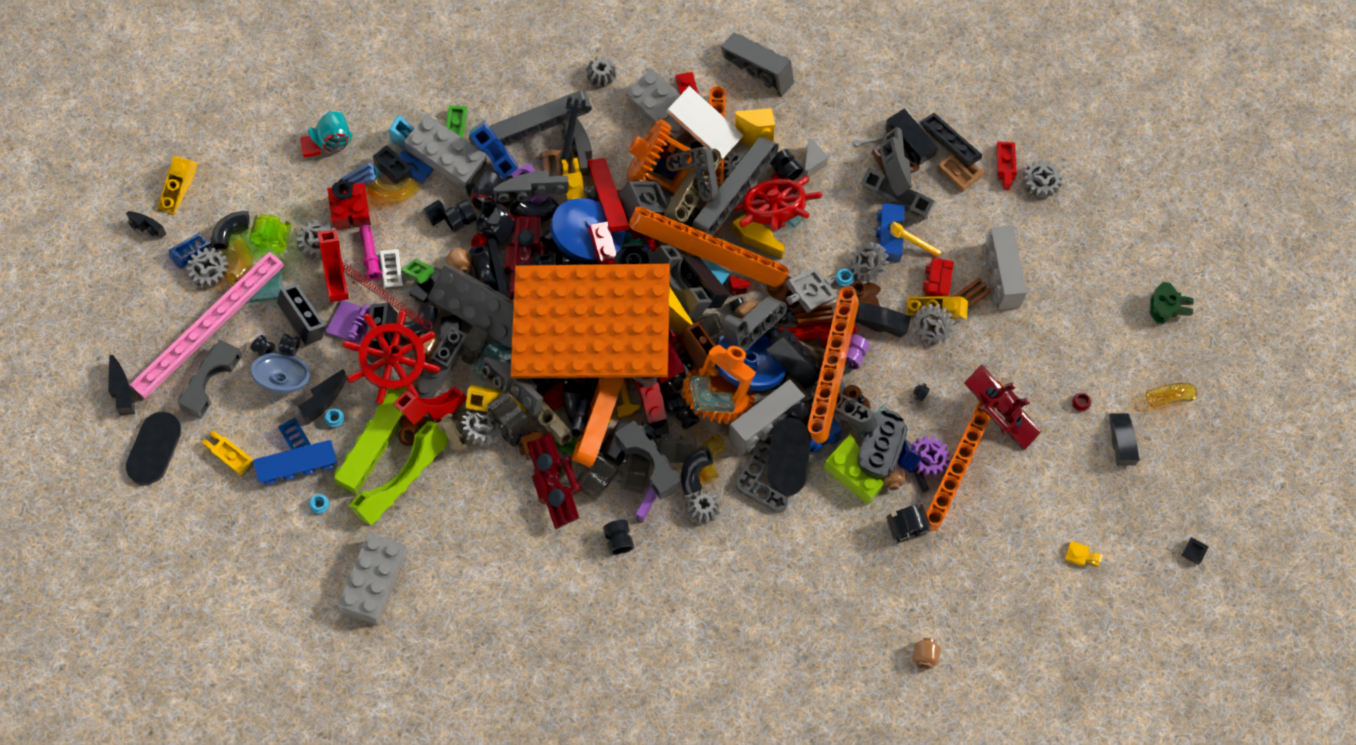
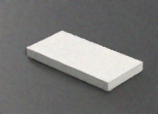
(704, 122)

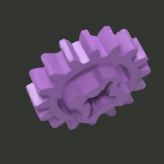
(932, 449)

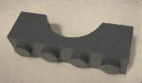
(911, 199)
(693, 300)
(220, 359)
(633, 440)

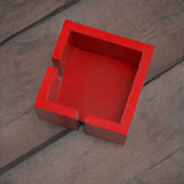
(355, 207)

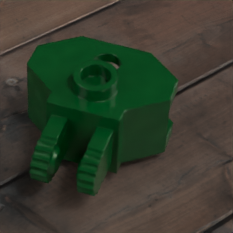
(1167, 303)

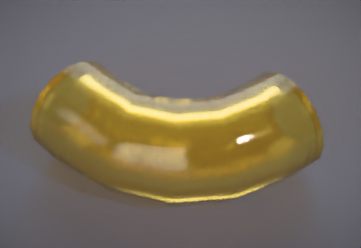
(393, 193)
(242, 260)
(1171, 393)
(716, 446)

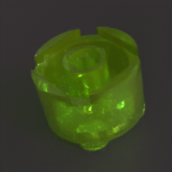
(270, 232)

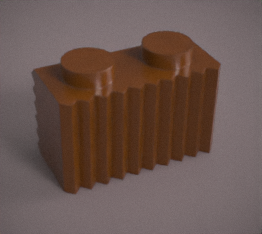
(696, 343)

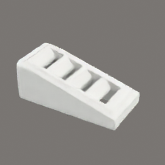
(391, 254)

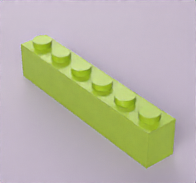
(370, 444)

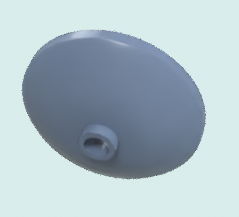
(280, 373)

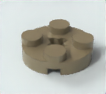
(452, 429)

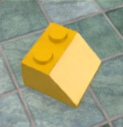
(755, 125)

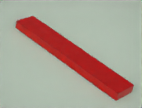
(607, 195)

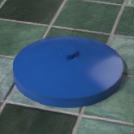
(571, 230)
(767, 368)

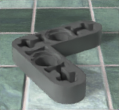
(697, 161)
(755, 485)

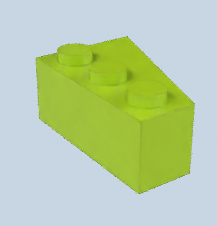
(845, 468)

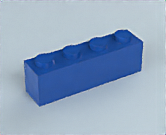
(294, 461)

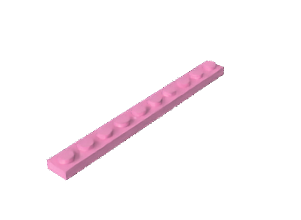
(206, 325)

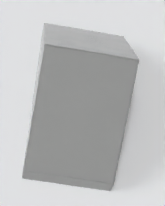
(815, 158)

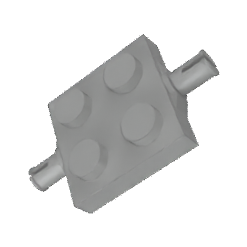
(811, 290)

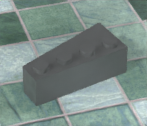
(759, 62)

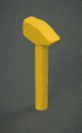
(899, 231)
(627, 408)

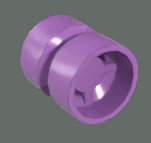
(857, 349)

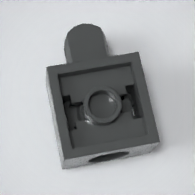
(643, 194)

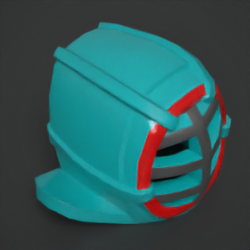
(332, 126)

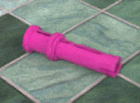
(370, 260)

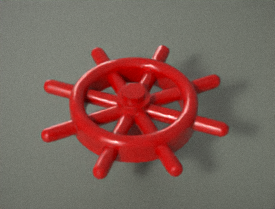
(775, 201)
(390, 356)

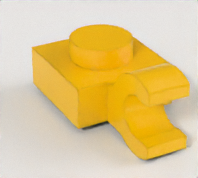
(1079, 554)

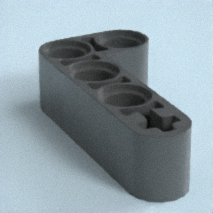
(756, 323)
(852, 411)

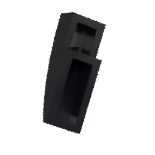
(882, 319)
(120, 388)
(322, 396)
(1123, 439)

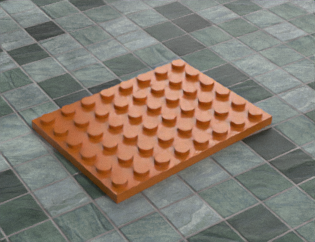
(591, 321)

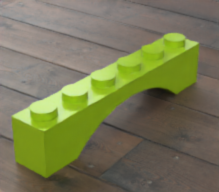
(427, 444)

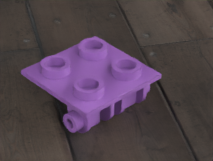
(349, 322)

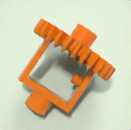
(647, 150)
(732, 362)

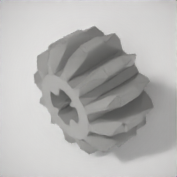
(601, 71)
(710, 510)

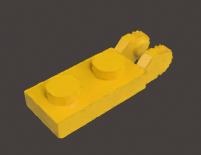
(575, 181)
(229, 453)

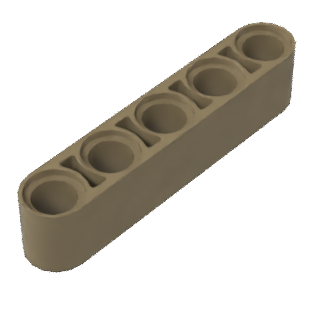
(688, 193)

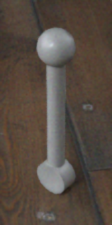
(857, 143)

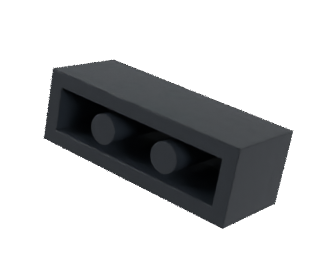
(915, 140)
(697, 275)
(301, 314)
(382, 314)
(795, 358)

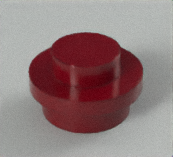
(1081, 402)

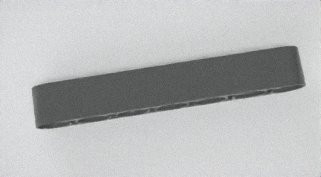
(536, 119)
(736, 186)

